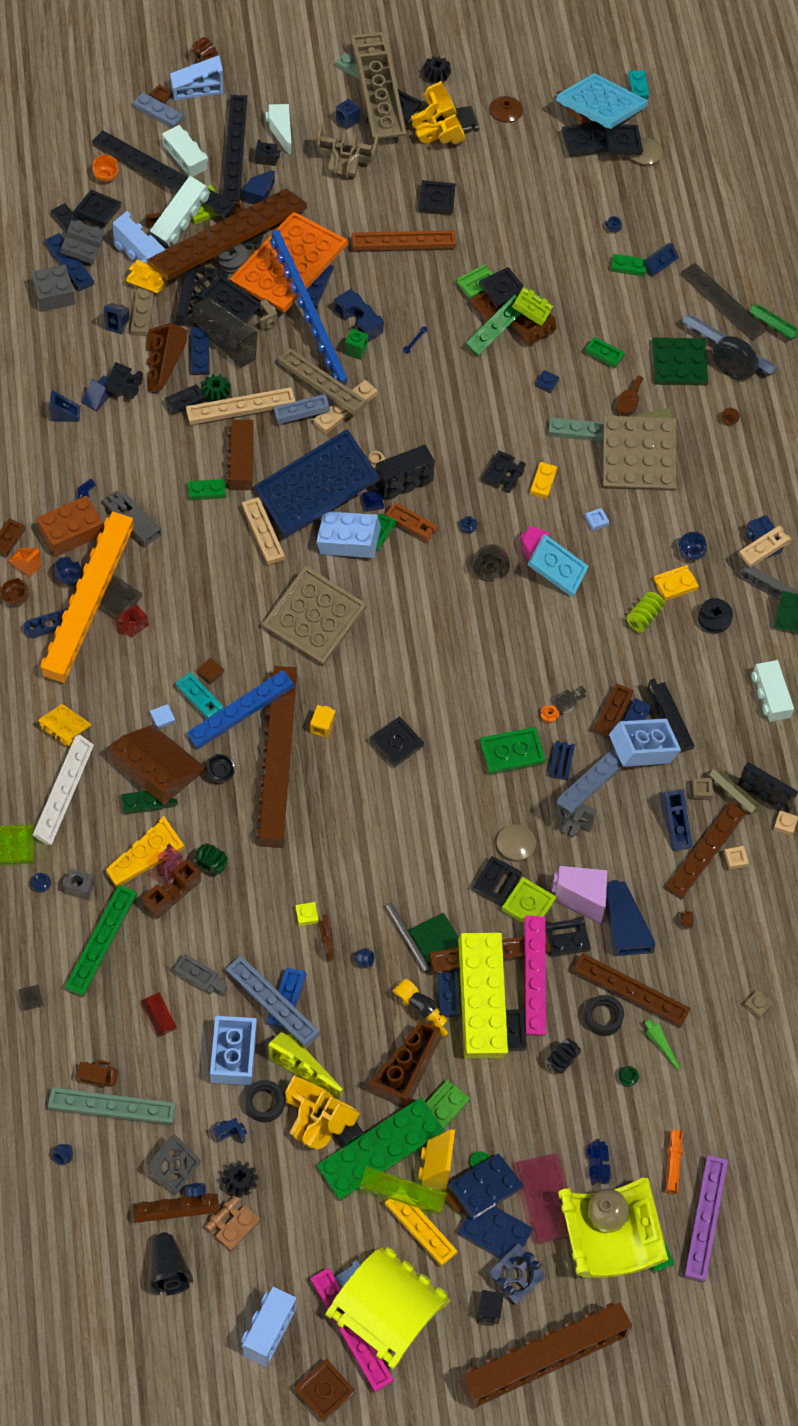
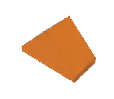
(27, 560)

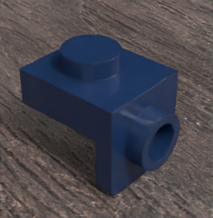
(226, 1129)

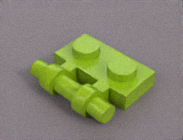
(532, 306)

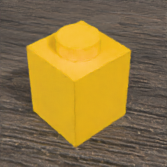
(322, 721)

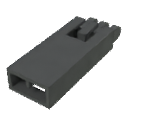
(145, 528)

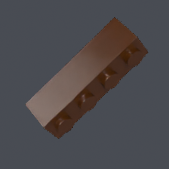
(241, 457)

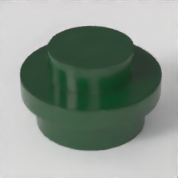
(628, 1076)

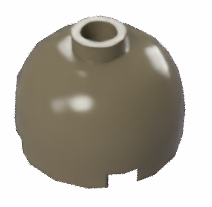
(608, 1210)

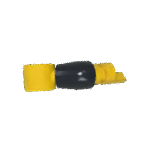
(421, 1004)

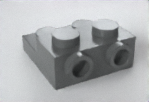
(82, 241)

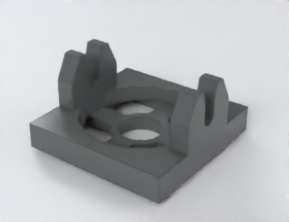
(574, 821)
(191, 1164)

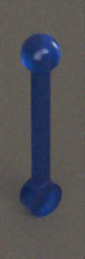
(407, 348)

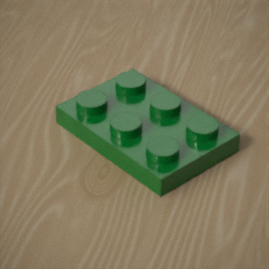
(512, 750)

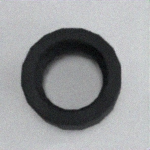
(607, 1001)
(264, 1085)

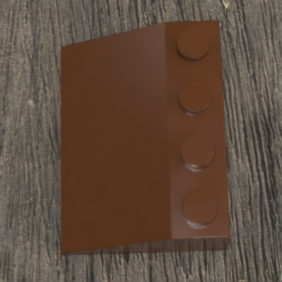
(155, 762)

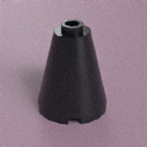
(168, 1266)

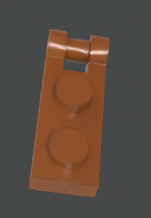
(411, 522)

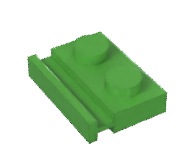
(470, 282)
(447, 1103)

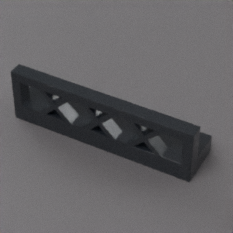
(668, 710)

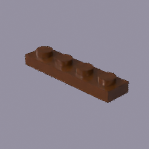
(175, 1208)

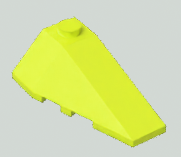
(291, 1055)

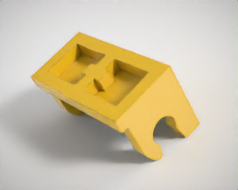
(146, 277)

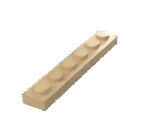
(238, 406)

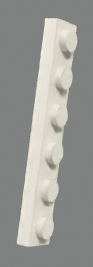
(63, 790)

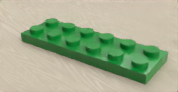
(380, 1147)

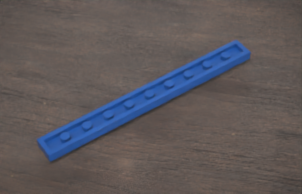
(305, 302)

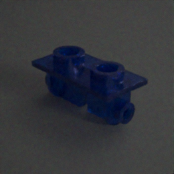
(597, 1154)

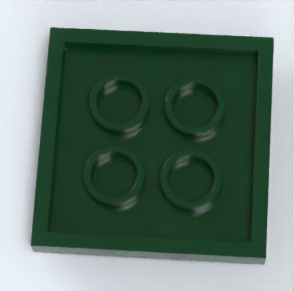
(679, 361)

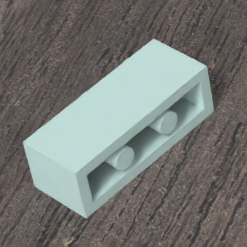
(185, 151)
(772, 691)

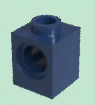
(347, 114)

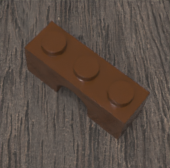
(162, 898)

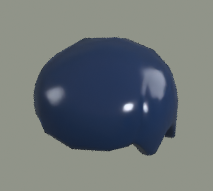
(693, 546)
(67, 571)

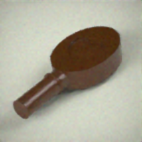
(629, 399)

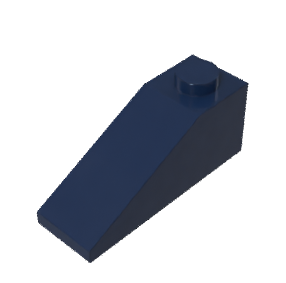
(676, 818)

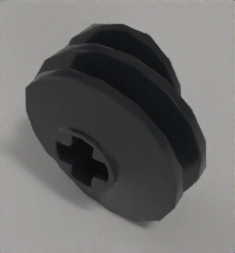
(715, 615)

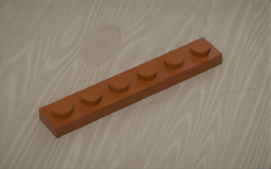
(403, 240)

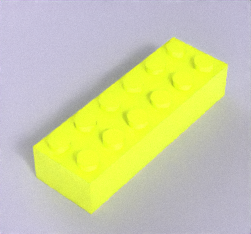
(482, 995)

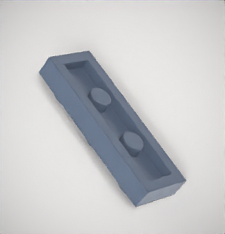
(158, 110)
(302, 409)

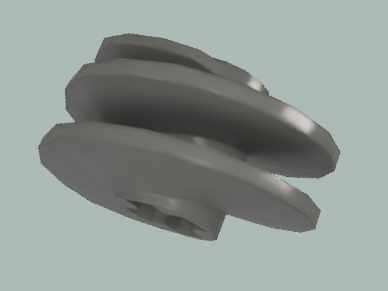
(232, 258)

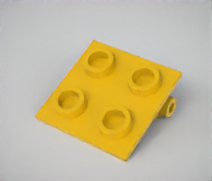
(63, 724)

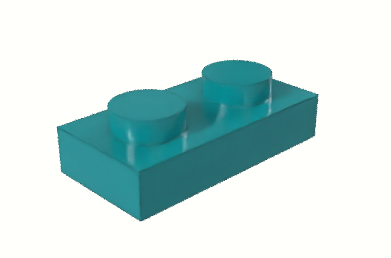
(638, 83)

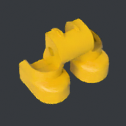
(425, 122)
(310, 1098)

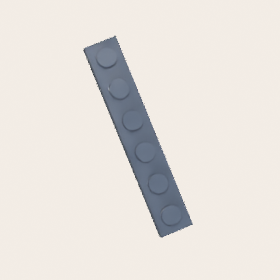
(709, 332)
(590, 782)
(273, 1001)

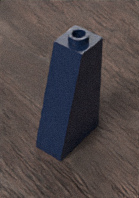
(626, 924)

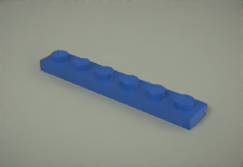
(240, 709)

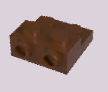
(531, 331)

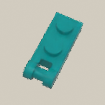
(198, 695)

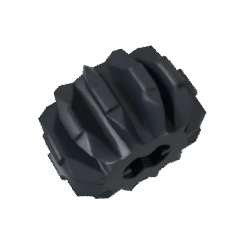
(437, 69)
(564, 1055)
(248, 1179)

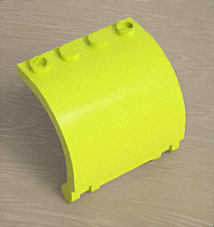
(618, 1253)
(387, 1304)

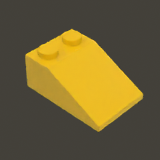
(437, 1161)

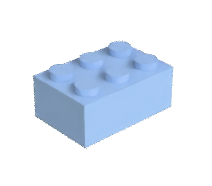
(348, 534)
(644, 742)
(233, 1050)
(268, 1326)

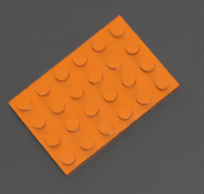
(311, 250)

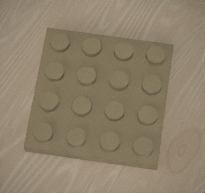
(639, 452)
(314, 615)

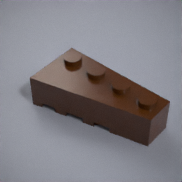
(405, 1069)

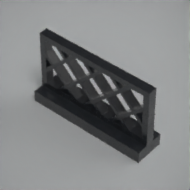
(187, 290)

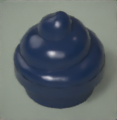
(364, 958)
(62, 1154)

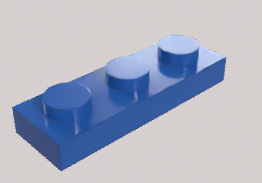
(291, 989)

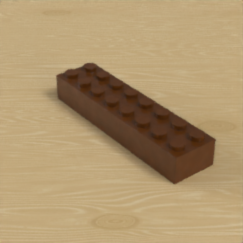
(545, 1355)

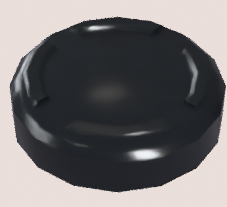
(735, 358)

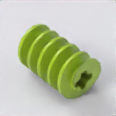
(645, 611)

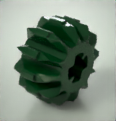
(216, 388)
(210, 859)

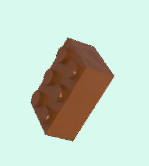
(70, 526)

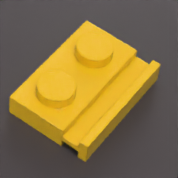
(676, 583)

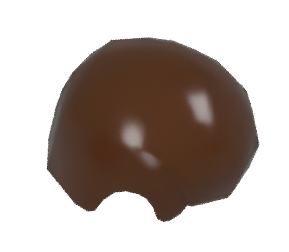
(15, 592)

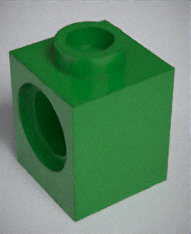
(356, 344)

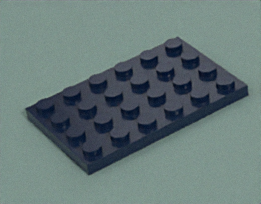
(317, 482)

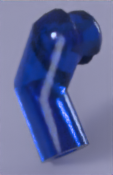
(84, 489)

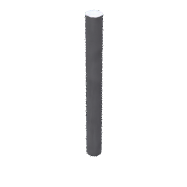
(407, 937)

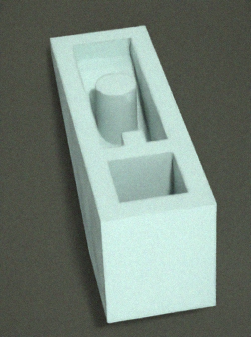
(280, 124)

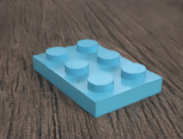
(558, 565)

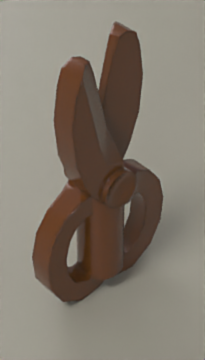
(326, 937)

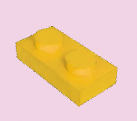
(543, 480)

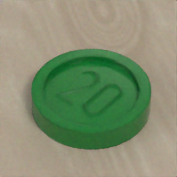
(478, 1158)

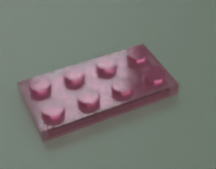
(541, 1182)

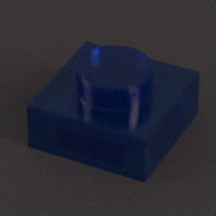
(373, 500)

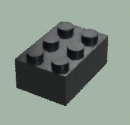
(405, 472)

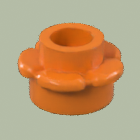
(549, 718)

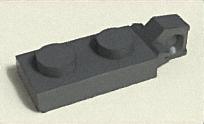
(200, 975)

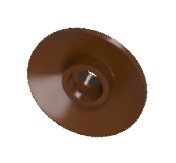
(506, 109)

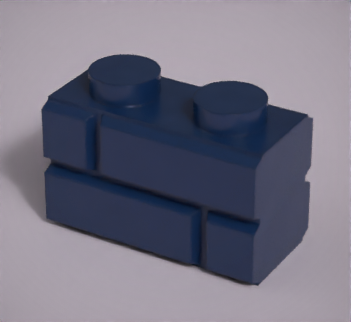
(758, 528)

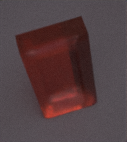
(158, 1014)

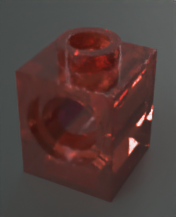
(132, 614)

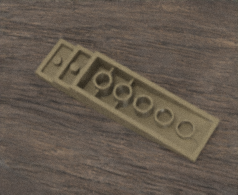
(378, 85)

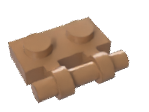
(237, 1228)

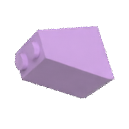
(581, 890)

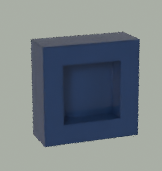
(547, 381)

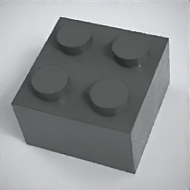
(53, 288)

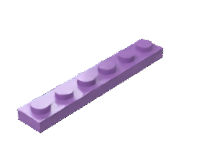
(706, 1218)

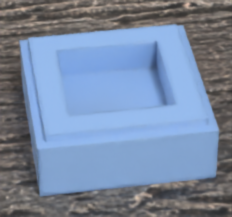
(596, 519)
(162, 716)

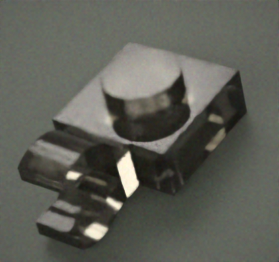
(567, 701)

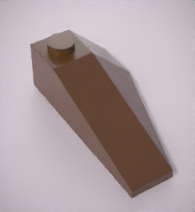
(164, 347)

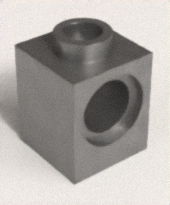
(83, 891)

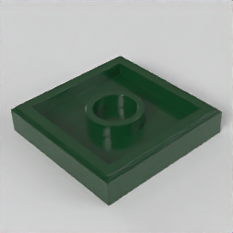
(434, 936)

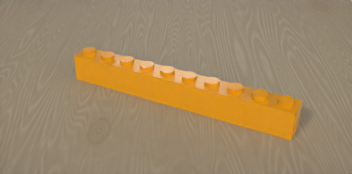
(87, 597)

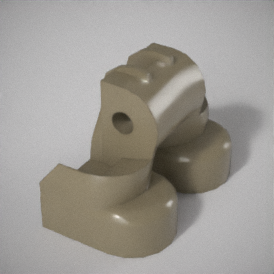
(343, 162)

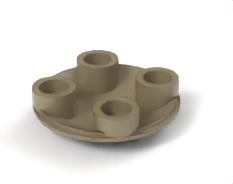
(651, 152)
(516, 842)

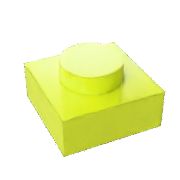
(306, 914)

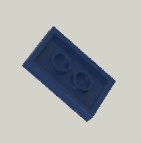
(485, 1186)
(495, 1232)

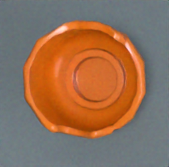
(105, 168)

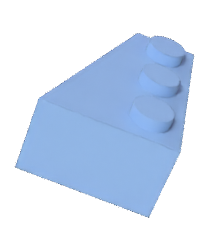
(198, 80)
(133, 240)

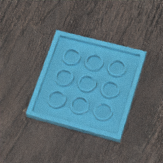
(602, 100)

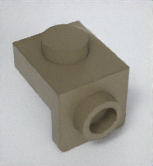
(269, 314)

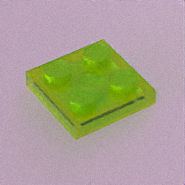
(16, 844)

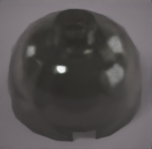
(491, 562)

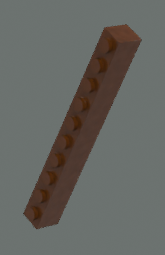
(276, 765)

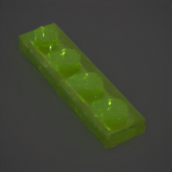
(403, 1190)

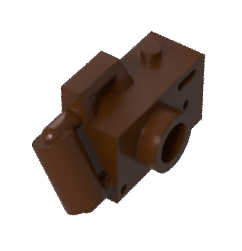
(97, 1074)

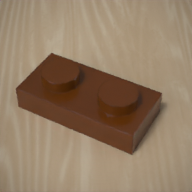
(10, 535)

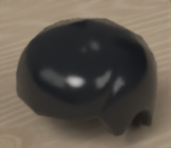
(220, 768)

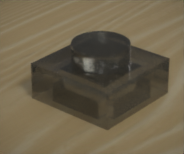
(31, 997)

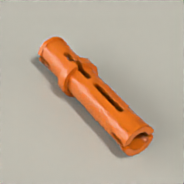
(674, 1158)

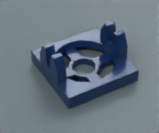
(537, 1274)

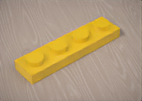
(423, 1231)

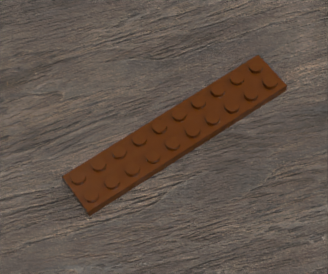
(226, 234)

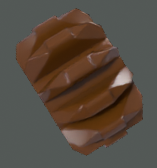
(204, 49)

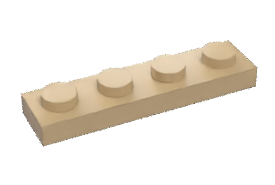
(337, 414)
(263, 531)

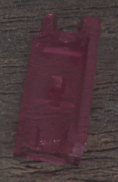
(173, 860)

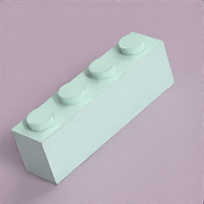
(180, 212)

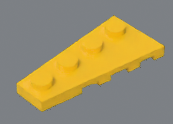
(144, 853)

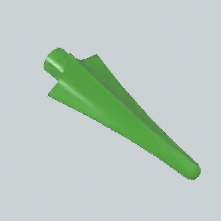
(657, 1036)

